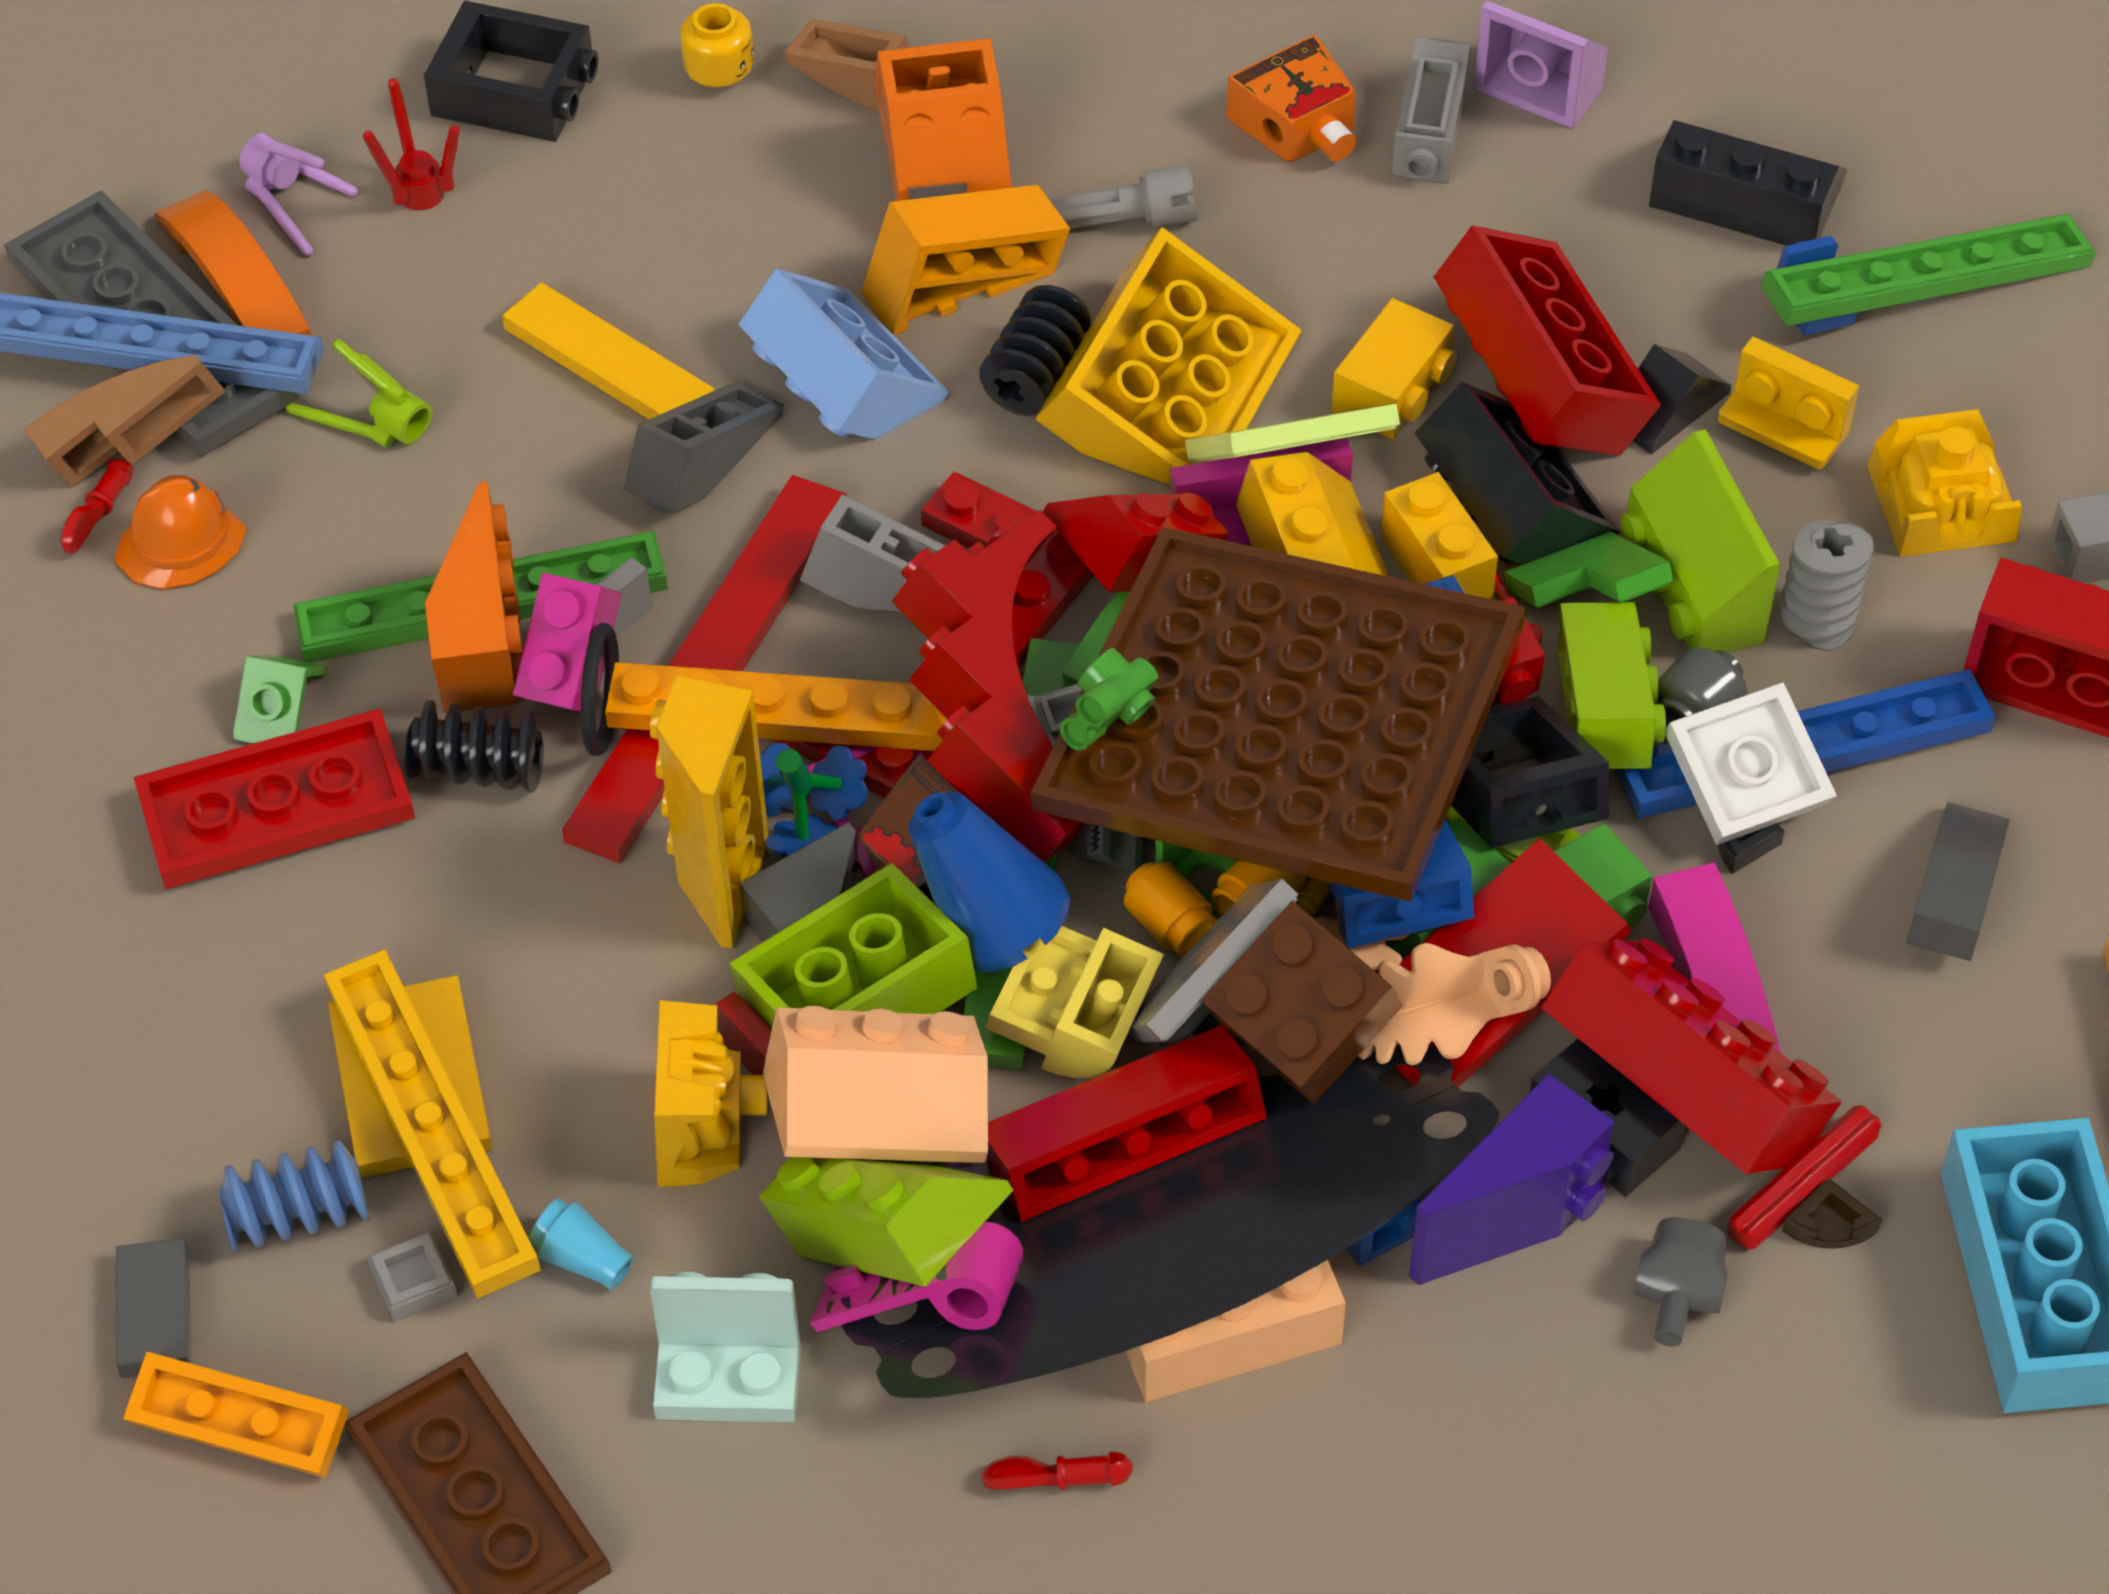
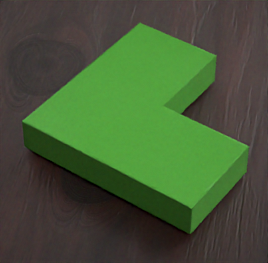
(1603, 563)

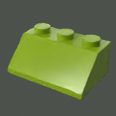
(1716, 550)
(880, 1213)

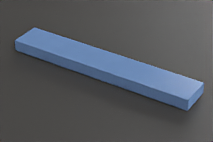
(139, 339)

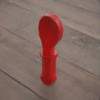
(98, 503)
(1026, 1472)

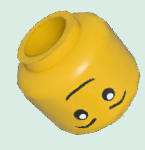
(716, 45)

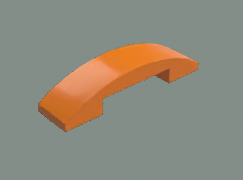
(232, 263)

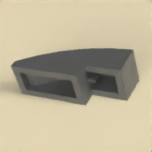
(1958, 881)

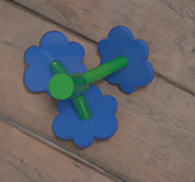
(834, 788)

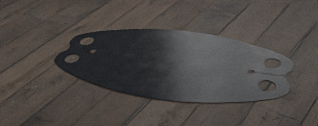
(1198, 1230)

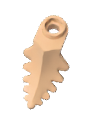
(1454, 996)

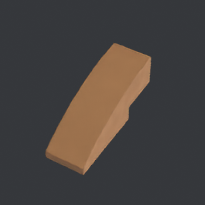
(842, 57)
(123, 416)

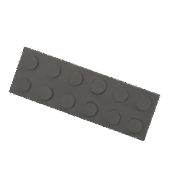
(107, 261)

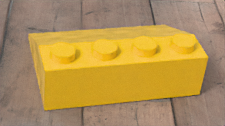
(1167, 362)

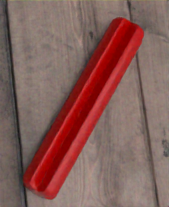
(1802, 1176)

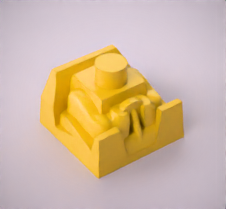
(1942, 484)
(699, 1097)

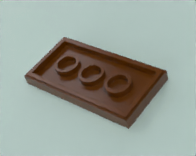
(475, 1488)

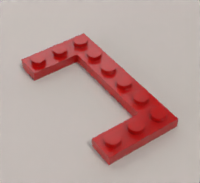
(1043, 593)

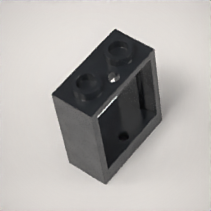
(463, 97)
(1569, 781)

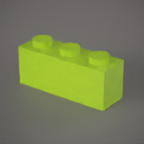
(1609, 681)

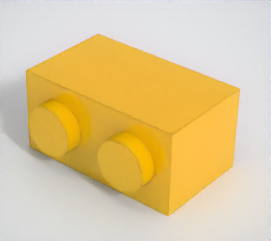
(1396, 364)
(1436, 537)

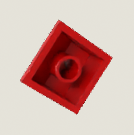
(1119, 530)

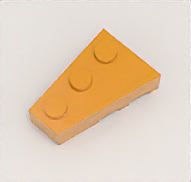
(960, 246)

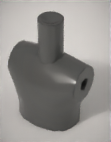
(1682, 1273)

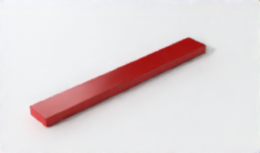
(721, 639)

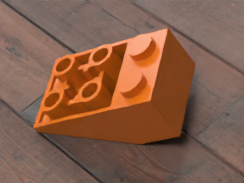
(942, 116)
(476, 611)

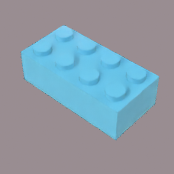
(2036, 1257)

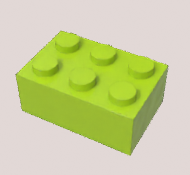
(862, 953)

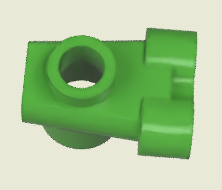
(1111, 692)

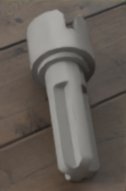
(1158, 197)

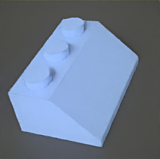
(838, 356)

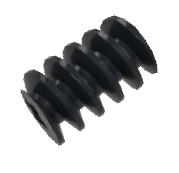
(1034, 349)
(474, 748)

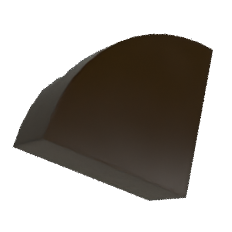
(1831, 1219)

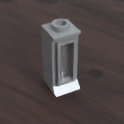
(1431, 110)

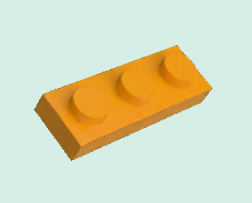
(236, 1414)

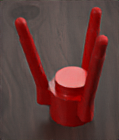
(418, 178)

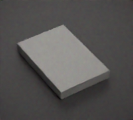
(1209, 961)

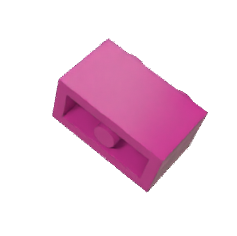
(559, 637)

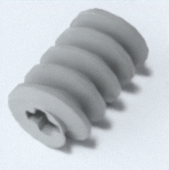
(1826, 582)

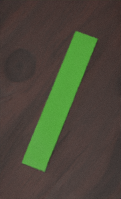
(1927, 269)
(397, 611)

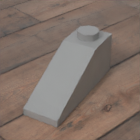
(862, 556)

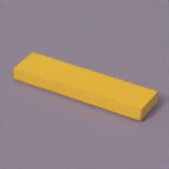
(601, 353)

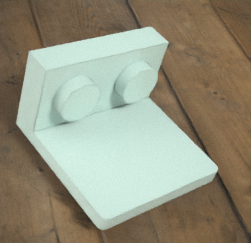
(726, 1348)

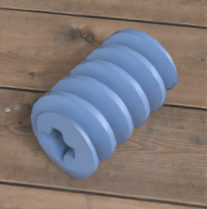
(292, 1195)

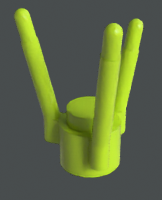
(395, 409)

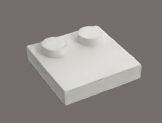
(1750, 763)

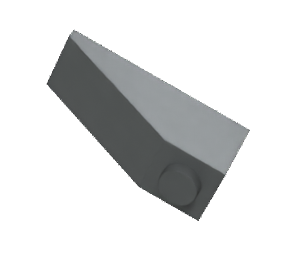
(696, 445)

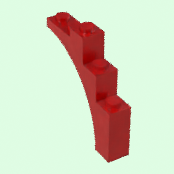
(972, 677)

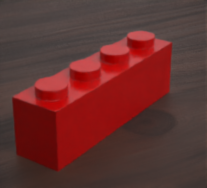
(1124, 1122)

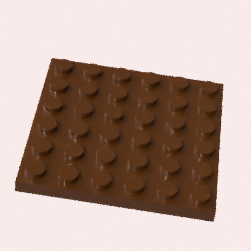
(1293, 714)

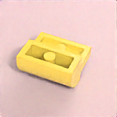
(1075, 999)

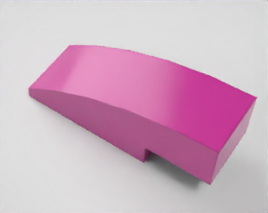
(1708, 939)

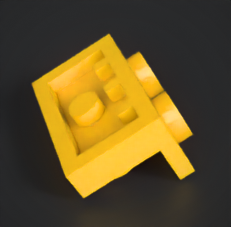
(1789, 404)

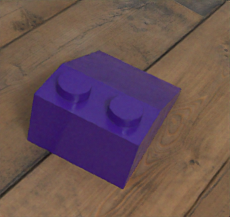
(1516, 1185)

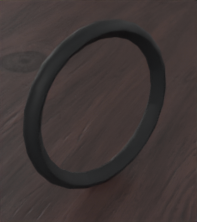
(602, 637)

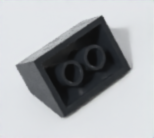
(1743, 185)
(1507, 482)

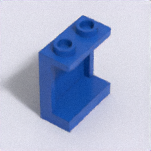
(1440, 899)

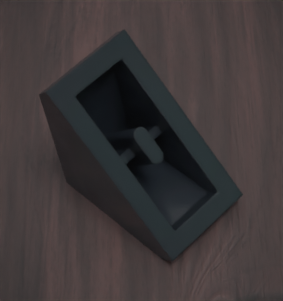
(1682, 388)

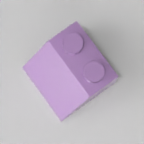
(1537, 65)

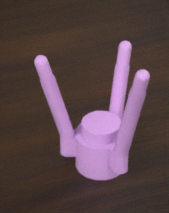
(277, 166)

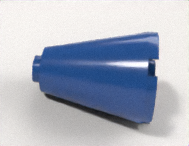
(986, 881)

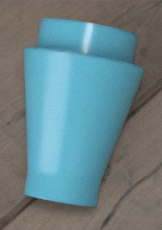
(578, 1243)

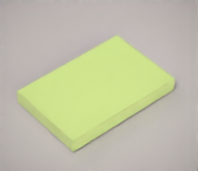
(1292, 433)

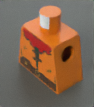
(1295, 102)

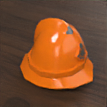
(178, 535)

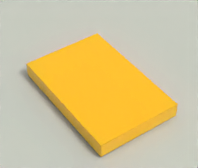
(444, 1018)

